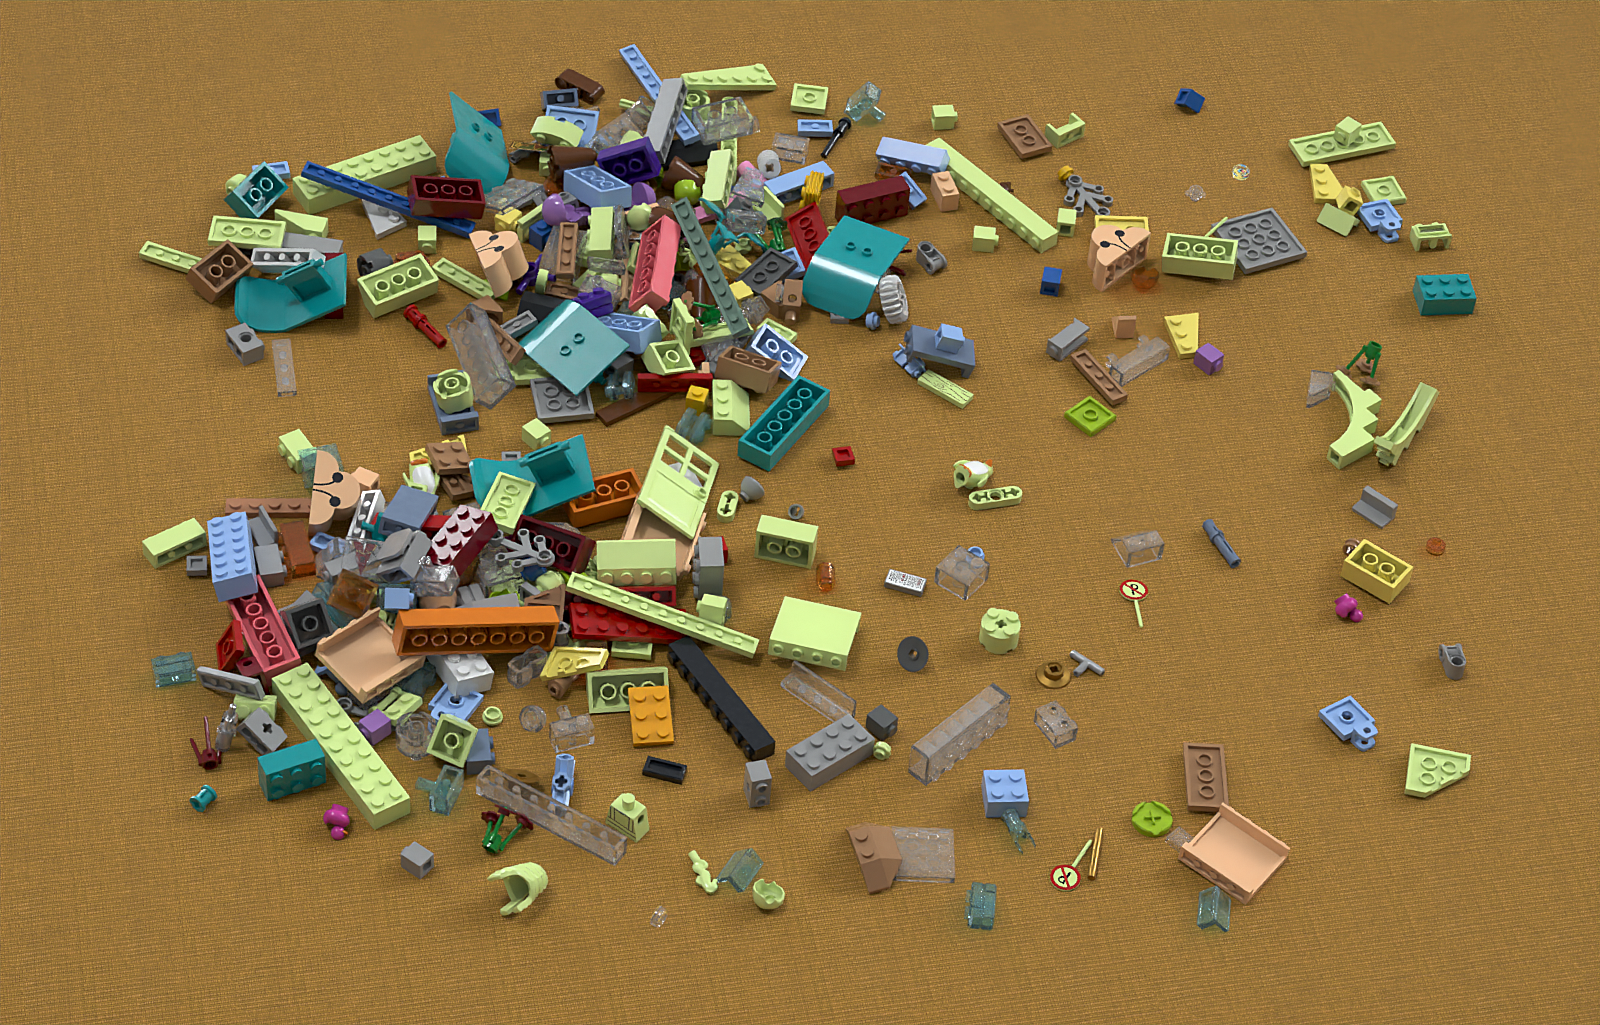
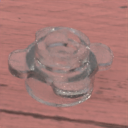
(1195, 193)

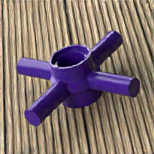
(530, 276)

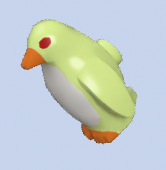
(422, 473)
(972, 473)

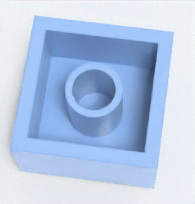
(1004, 791)

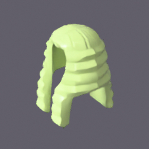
(519, 882)

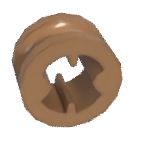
(1351, 542)

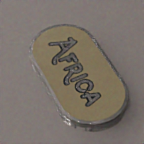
(621, 231)

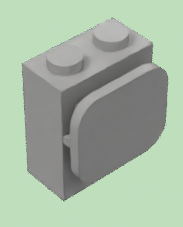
(401, 555)

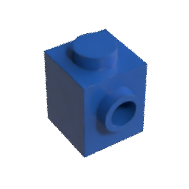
(539, 234)

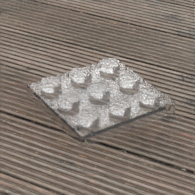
(511, 195)
(925, 854)

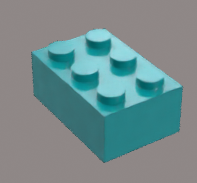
(256, 192)
(1444, 294)
(291, 769)

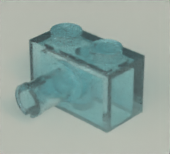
(864, 102)
(443, 791)

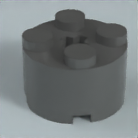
(373, 261)

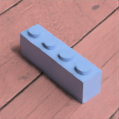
(912, 155)
(789, 186)
(398, 599)

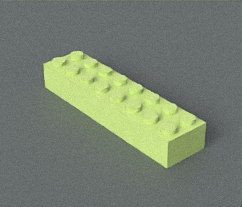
(380, 167)

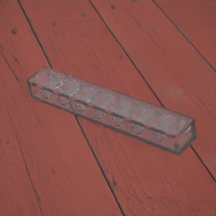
(552, 815)

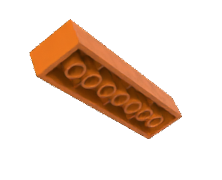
(474, 630)

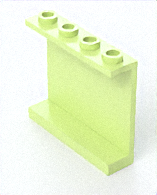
(814, 633)

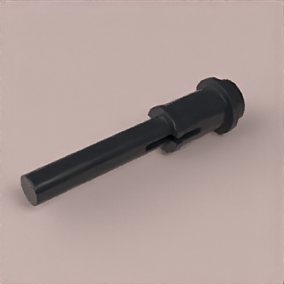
(843, 126)

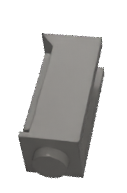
(1067, 340)

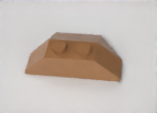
(875, 854)

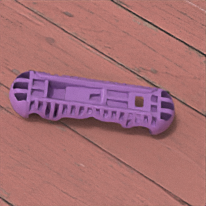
(555, 212)

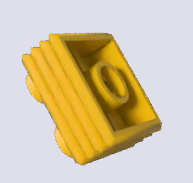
(813, 189)

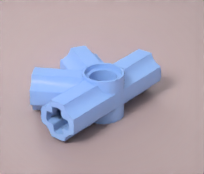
(563, 779)

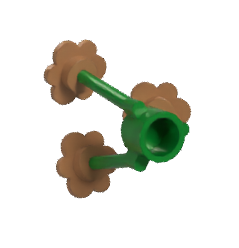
(710, 315)
(1372, 352)

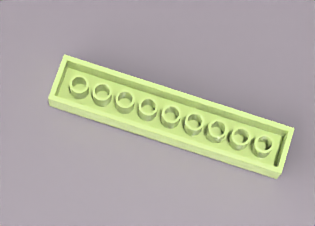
(345, 748)

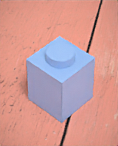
(949, 338)

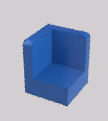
(1189, 99)
(1051, 281)

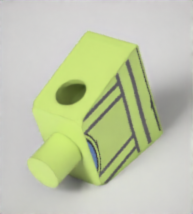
(628, 817)

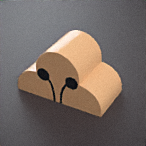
(1115, 253)
(500, 258)
(333, 494)

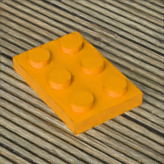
(650, 716)

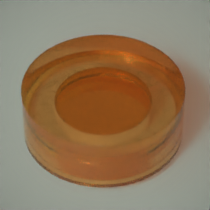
(1435, 546)

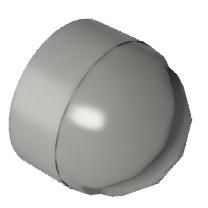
(793, 509)

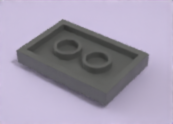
(767, 270)

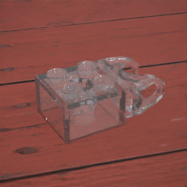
(613, 133)

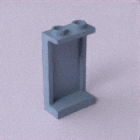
(921, 343)
(453, 423)
(407, 510)

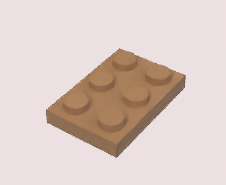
(1024, 136)

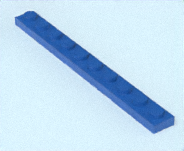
(380, 197)

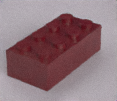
(446, 197)
(874, 201)
(462, 538)
(569, 548)

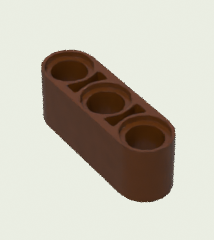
(587, 89)

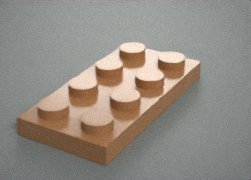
(1205, 776)

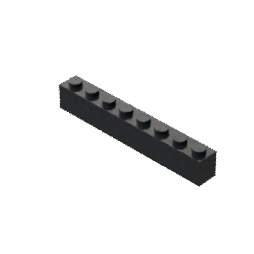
(721, 699)

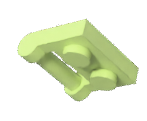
(405, 703)

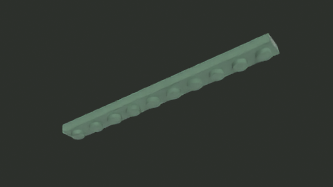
(710, 268)

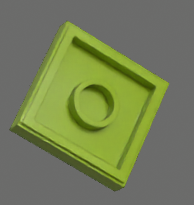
(1090, 416)

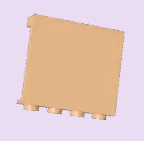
(646, 525)
(365, 656)
(1234, 854)

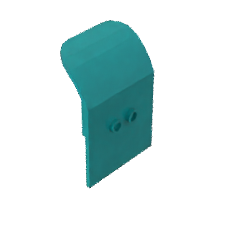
(476, 147)
(850, 267)
(292, 298)
(573, 346)
(558, 470)

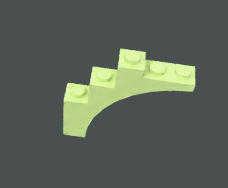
(1362, 409)
(1412, 420)

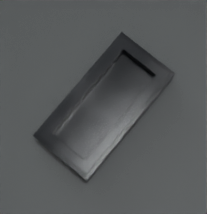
(664, 770)

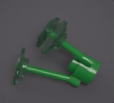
(776, 225)

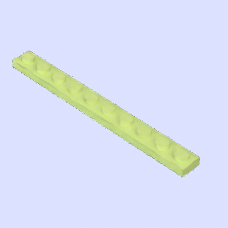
(662, 615)

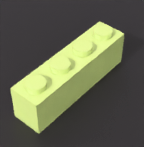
(718, 179)

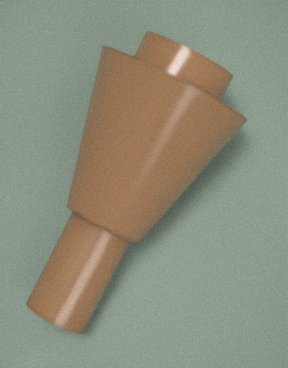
(560, 685)

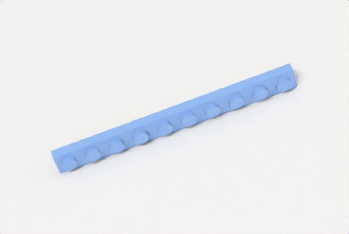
(651, 84)

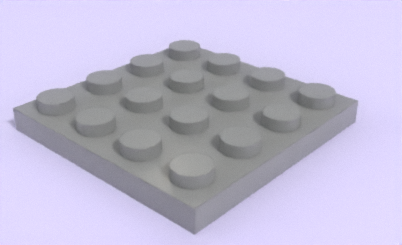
(1261, 240)

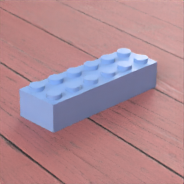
(232, 556)

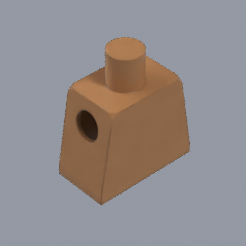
(792, 307)

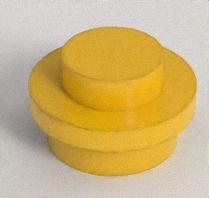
(1064, 173)

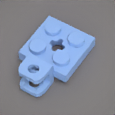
(1383, 217)
(443, 704)
(1358, 728)

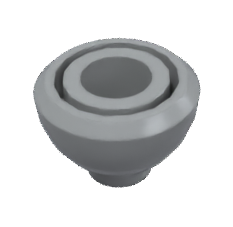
(751, 489)

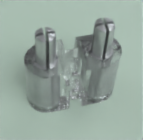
(226, 729)

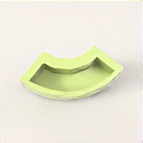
(550, 131)

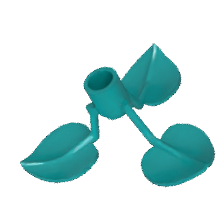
(718, 241)

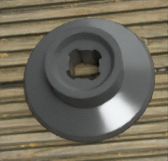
(906, 657)

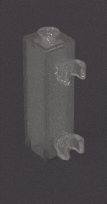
(1141, 360)

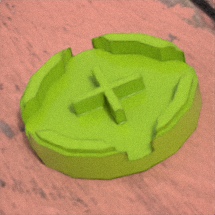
(1152, 819)

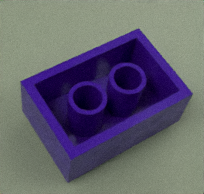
(630, 161)

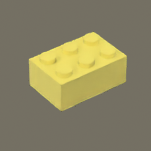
(1376, 571)

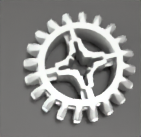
(893, 299)

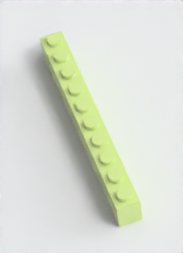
(998, 200)

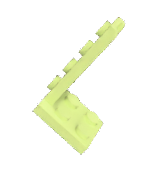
(682, 327)

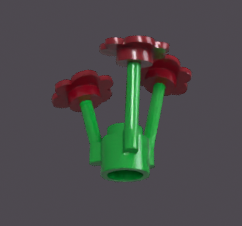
(492, 840)

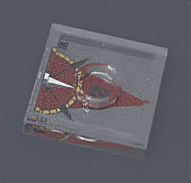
(361, 557)

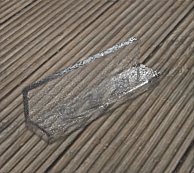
(818, 693)

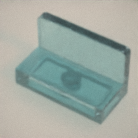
(741, 869)
(1213, 909)

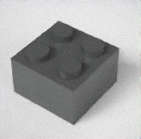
(307, 622)

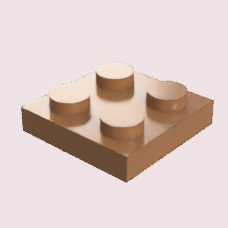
(448, 457)

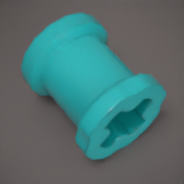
(203, 798)

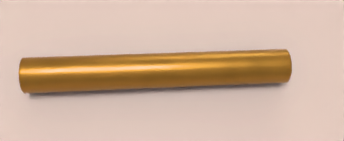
(1095, 854)

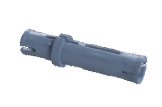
(1217, 537)

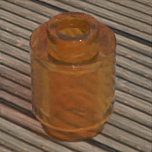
(825, 576)

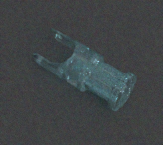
(1016, 828)

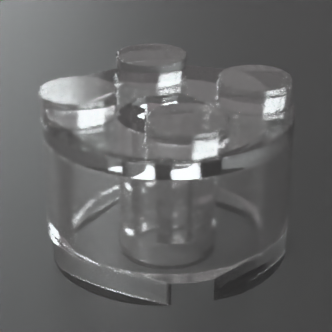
(414, 734)

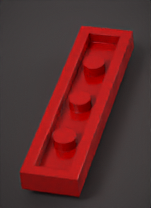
(674, 382)

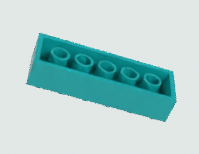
(783, 423)

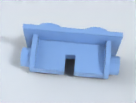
(913, 368)

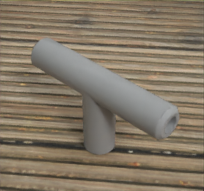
(1085, 663)

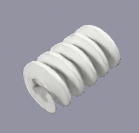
(764, 160)

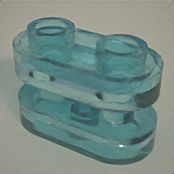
(613, 387)
(701, 424)

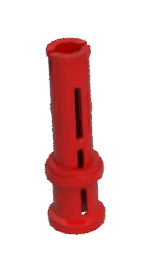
(421, 322)

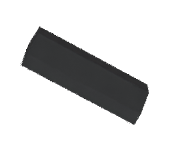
(693, 154)
(538, 305)

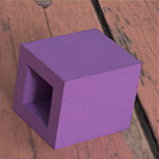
(1208, 359)
(375, 726)

